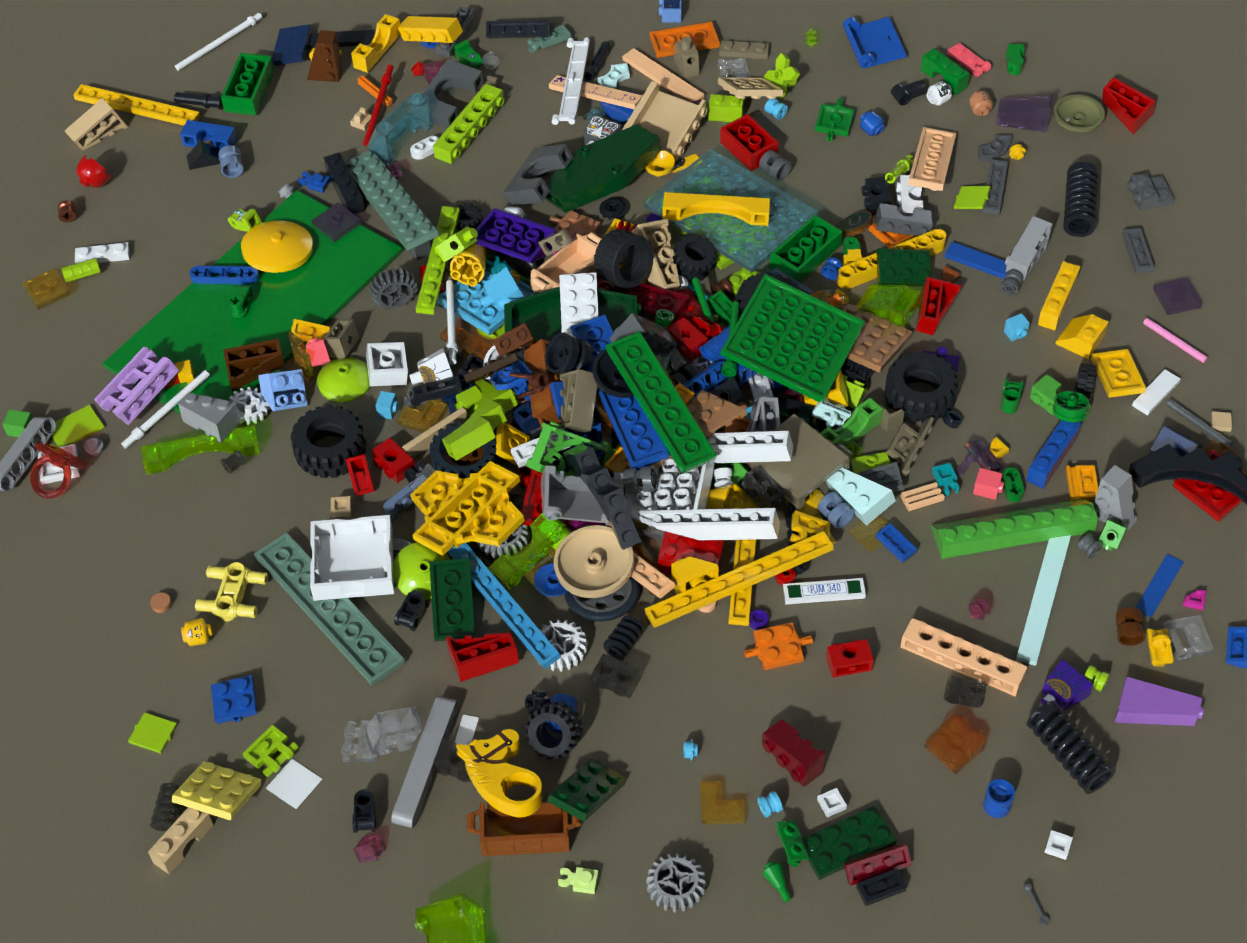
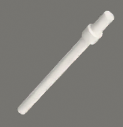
(451, 347)
(139, 432)

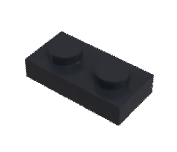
(881, 887)

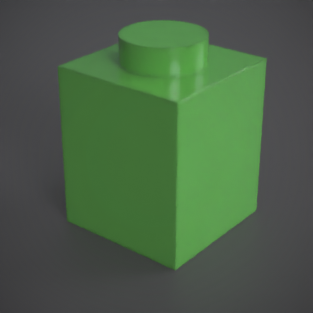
(16, 422)

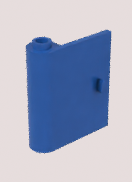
(874, 41)

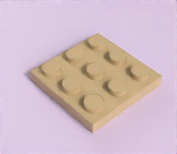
(750, 86)

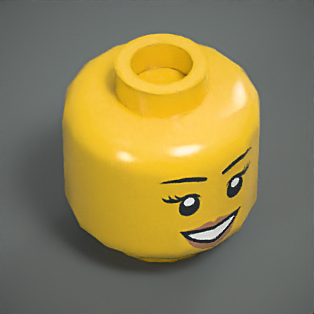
(196, 632)

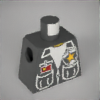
(600, 128)

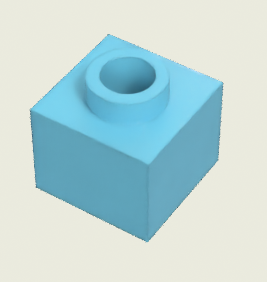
(1016, 327)
(386, 405)

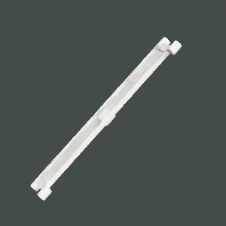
(573, 82)

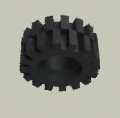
(469, 212)
(1085, 379)

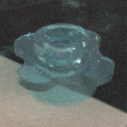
(593, 111)

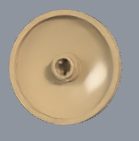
(592, 562)

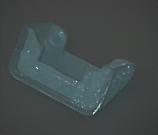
(409, 115)

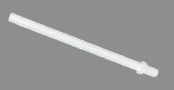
(251, 21)

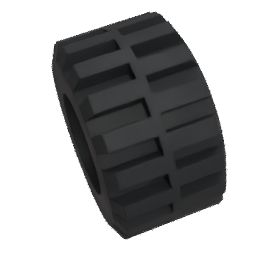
(696, 247)
(543, 741)

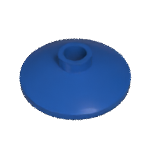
(544, 581)

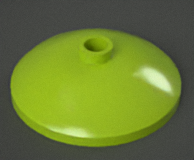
(344, 380)
(407, 570)

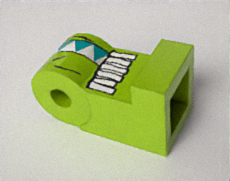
(242, 220)

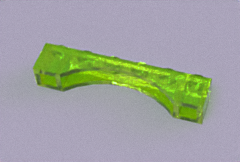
(163, 455)

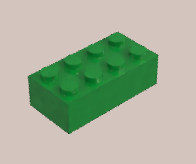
(247, 84)
(806, 248)

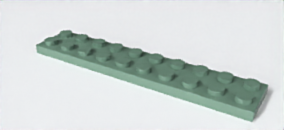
(391, 200)
(334, 617)

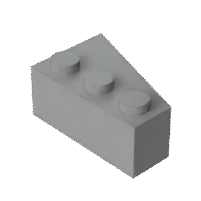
(1030, 247)
(210, 414)

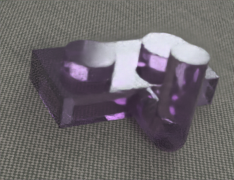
(980, 454)

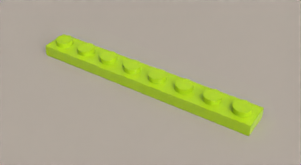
(436, 267)

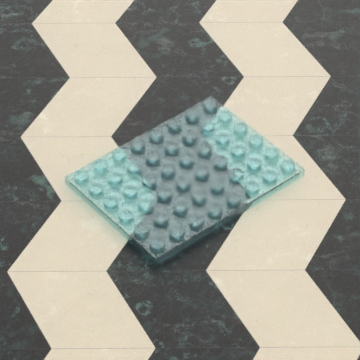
(731, 236)

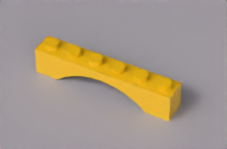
(682, 205)

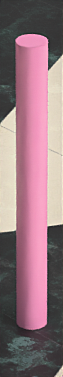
(1175, 340)

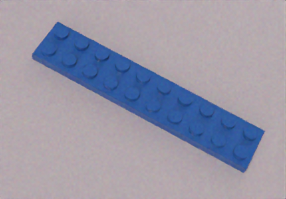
(630, 423)

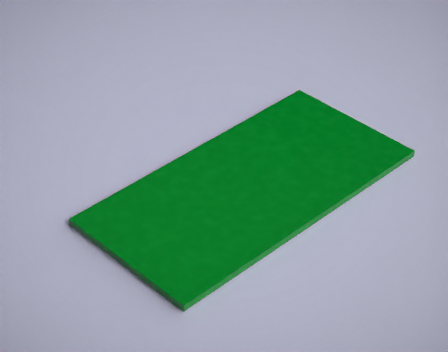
(200, 320)

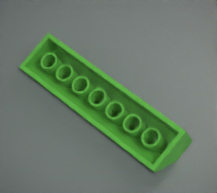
(1014, 528)

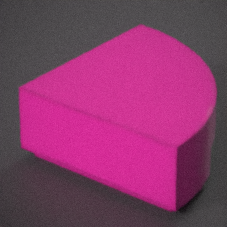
(1195, 600)

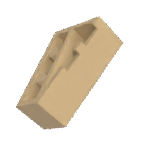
(94, 125)

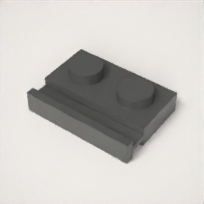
(886, 475)

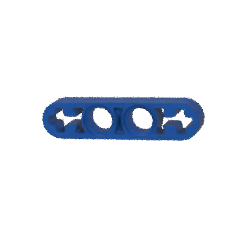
(224, 277)
(701, 381)

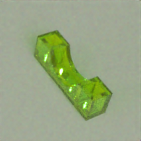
(511, 569)

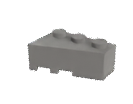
(764, 415)
(1115, 497)

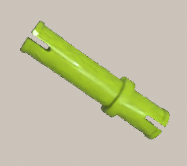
(901, 167)

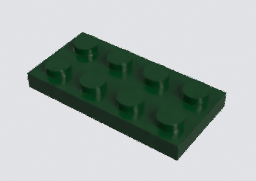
(451, 599)
(587, 789)
(847, 840)

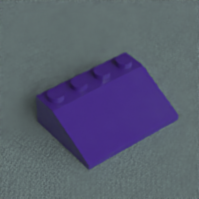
(513, 235)

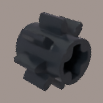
(536, 700)

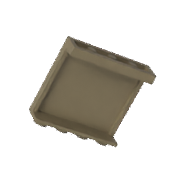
(811, 463)

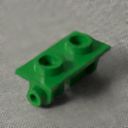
(792, 842)

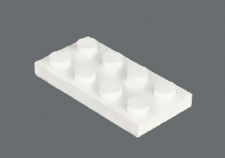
(578, 299)

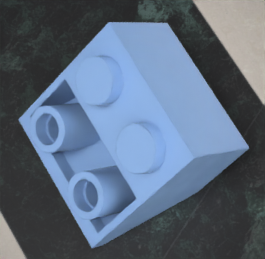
(283, 389)

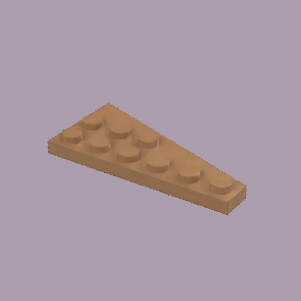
(710, 414)

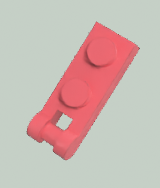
(968, 59)

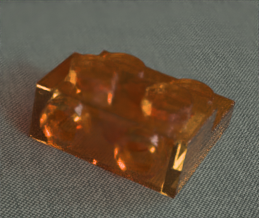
(956, 743)

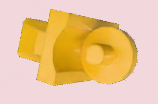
(1159, 647)

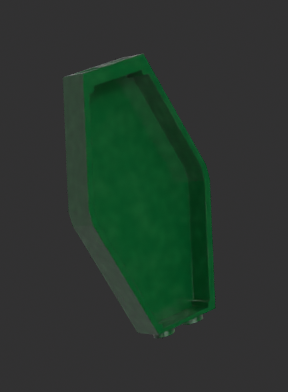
(602, 168)
(543, 311)

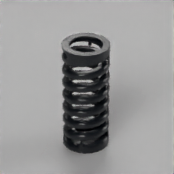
(1076, 203)
(1051, 714)

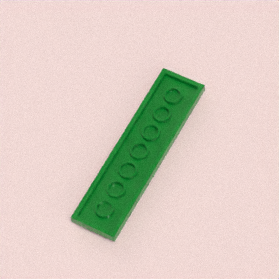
(661, 402)

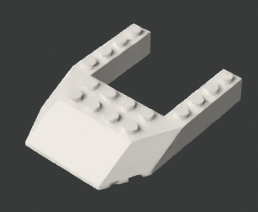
(682, 498)

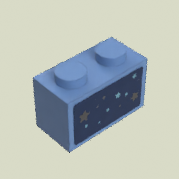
(670, 10)

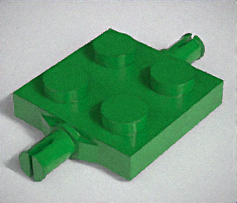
(834, 120)

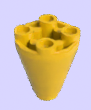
(469, 265)

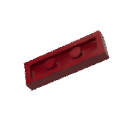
(877, 863)

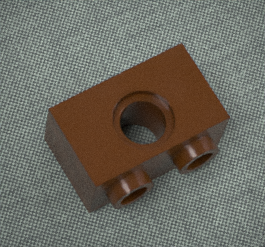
(514, 340)

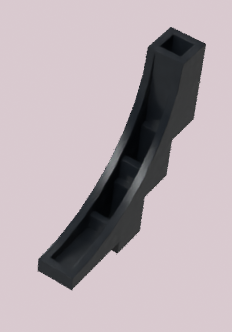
(1197, 465)
(610, 498)

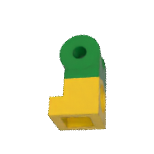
(851, 250)

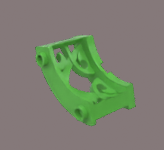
(539, 465)

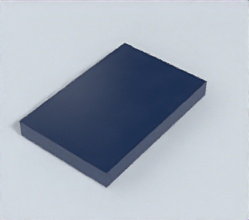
(291, 45)

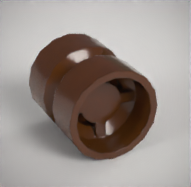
(1130, 626)

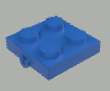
(234, 699)

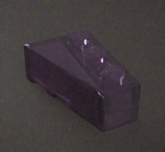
(1025, 113)

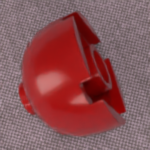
(91, 173)

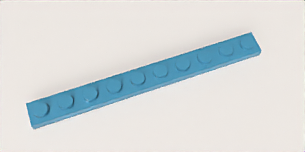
(507, 608)

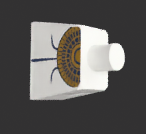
(432, 368)

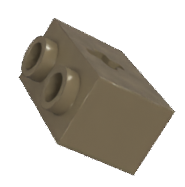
(341, 338)

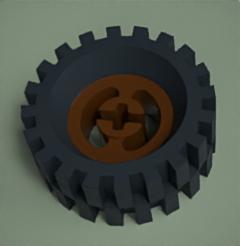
(466, 465)

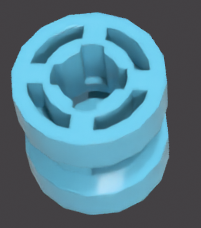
(777, 109)

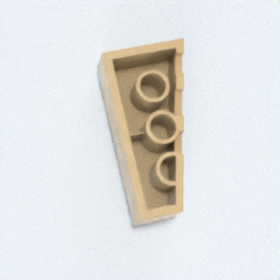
(664, 271)

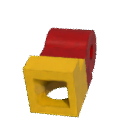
(184, 374)

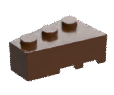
(326, 59)
(250, 360)

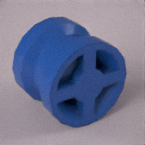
(831, 268)

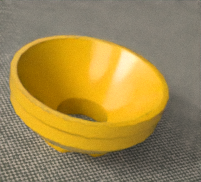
(662, 159)

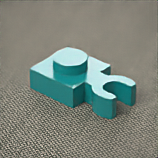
(496, 266)
(946, 476)

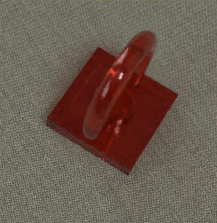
(59, 458)

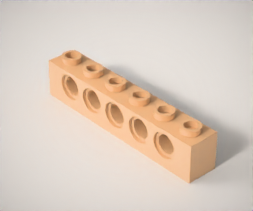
(968, 665)

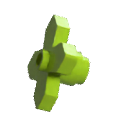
(783, 75)

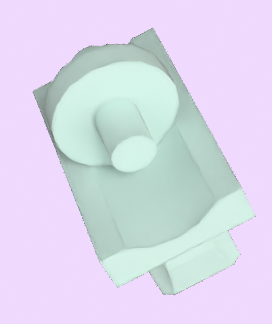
(831, 413)

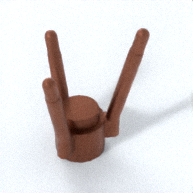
(536, 380)

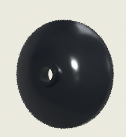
(605, 375)

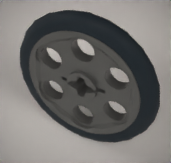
(614, 608)

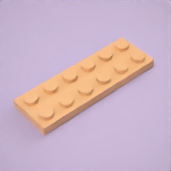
(932, 159)

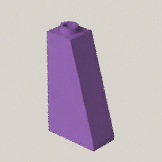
(1155, 704)

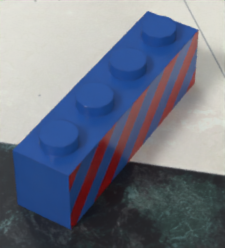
(1053, 453)

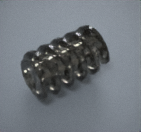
(165, 811)

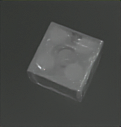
(393, 730)

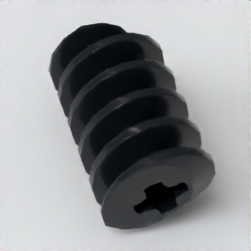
(623, 637)

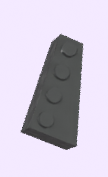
(655, 335)

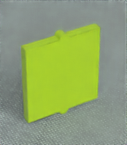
(972, 197)
(152, 733)

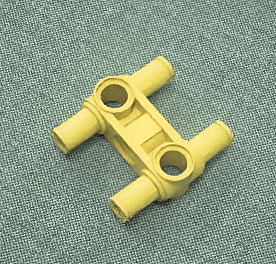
(231, 591)

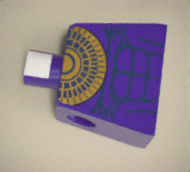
(1066, 686)

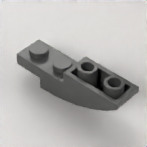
(465, 18)

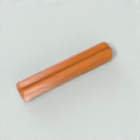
(373, 90)

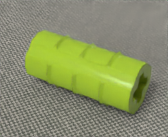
(80, 270)

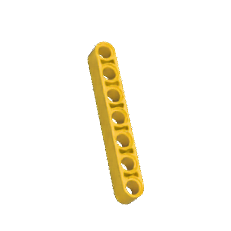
(866, 268)

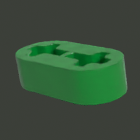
(1016, 484)

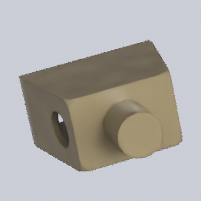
(684, 51)

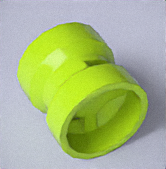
(1100, 679)

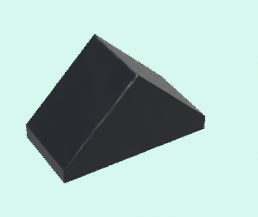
(203, 156)

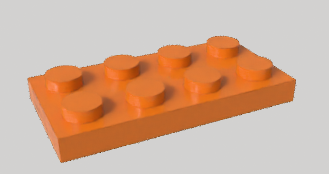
(702, 36)

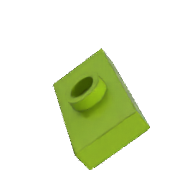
(868, 462)

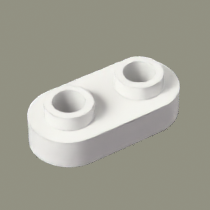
(423, 148)

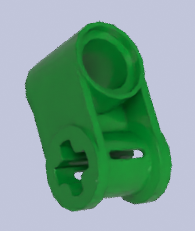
(240, 300)
(1011, 396)

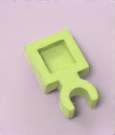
(583, 880)

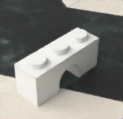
(908, 196)

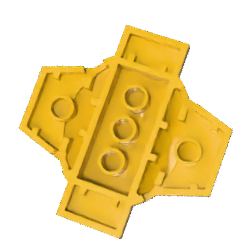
(467, 508)

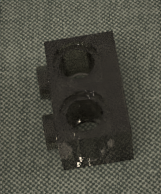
(618, 672)

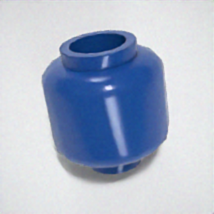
(872, 123)

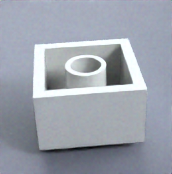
(386, 364)

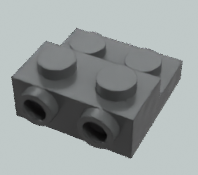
(1150, 191)

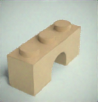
(168, 850)

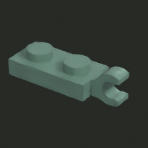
(556, 36)

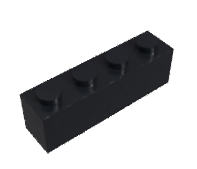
(344, 183)

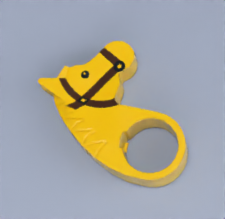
(492, 775)

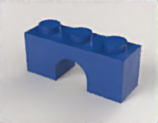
(200, 131)

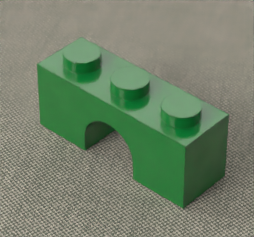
(936, 63)

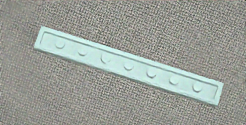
(1042, 600)

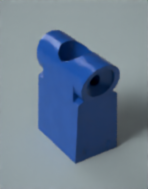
(711, 352)

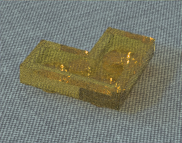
(422, 420)
(716, 810)

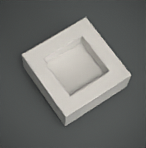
(831, 802)
(1058, 844)

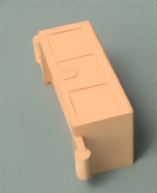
(572, 259)

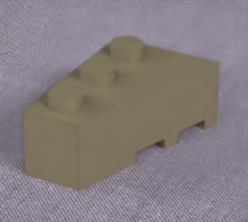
(579, 400)

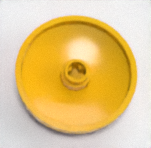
(277, 246)

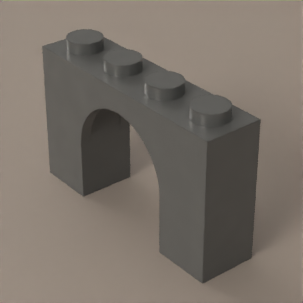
(451, 75)
(525, 186)

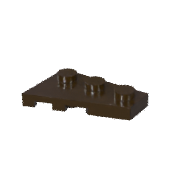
(487, 371)

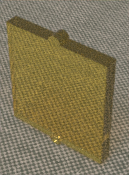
(866, 534)

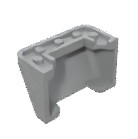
(570, 497)

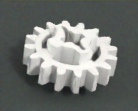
(250, 405)

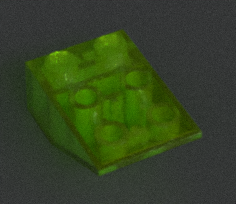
(890, 302)

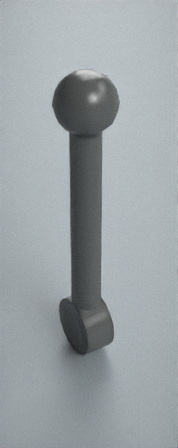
(1044, 921)

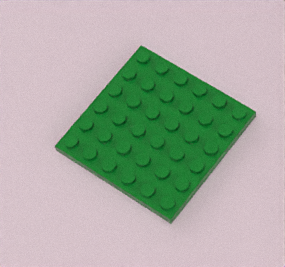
(792, 338)

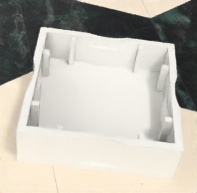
(351, 558)

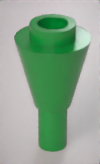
(774, 874)

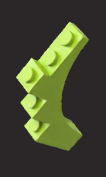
(482, 423)

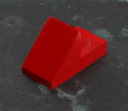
(359, 475)

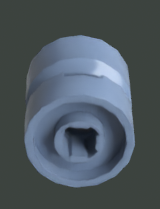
(230, 161)
(836, 510)

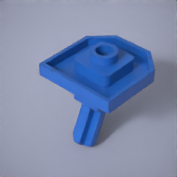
(502, 380)

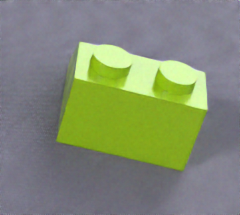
(725, 108)

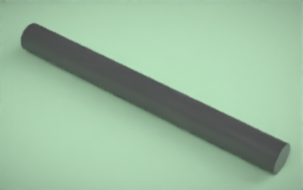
(1199, 423)

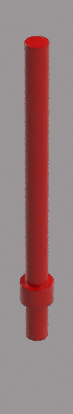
(386, 80)

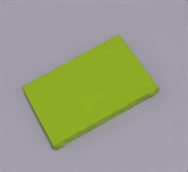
(76, 426)

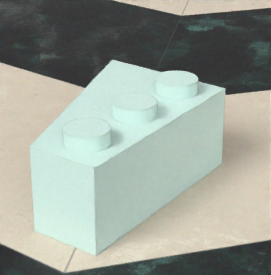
(861, 494)

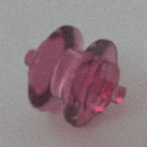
(979, 608)

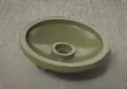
(1078, 113)

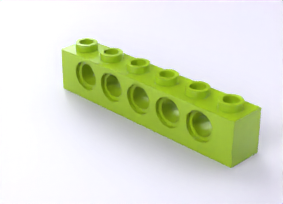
(468, 124)

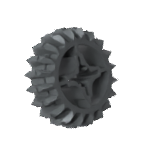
(393, 288)

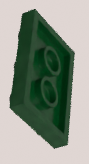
(903, 267)

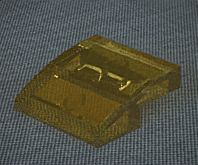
(301, 358)

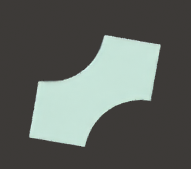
(617, 74)

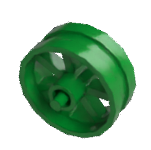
(1070, 406)

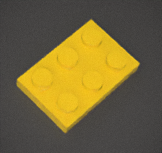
(1118, 373)

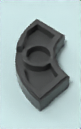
(995, 149)

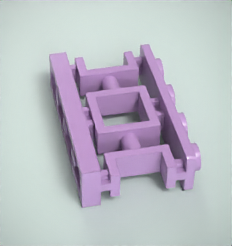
(132, 402)

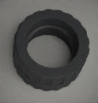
(610, 252)

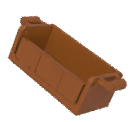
(541, 403)
(508, 835)

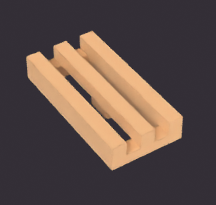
(920, 494)

